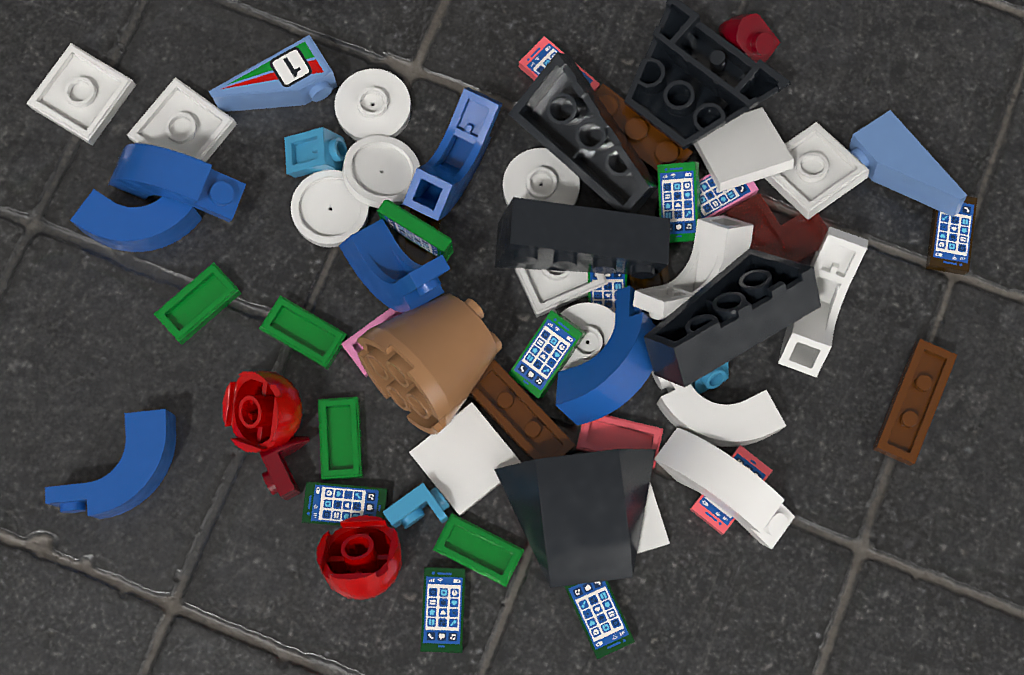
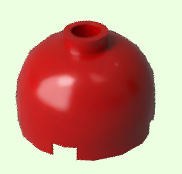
(261, 410)
(360, 557)

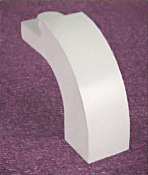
(716, 245)
(811, 337)
(719, 423)
(727, 484)

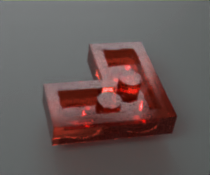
(791, 240)

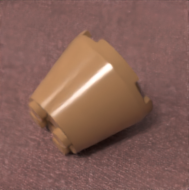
(430, 358)

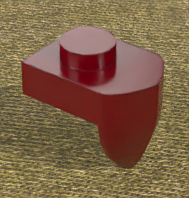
(750, 36)
(278, 474)

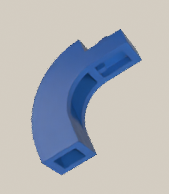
(447, 174)
(174, 175)
(135, 227)
(389, 271)
(614, 373)
(137, 475)

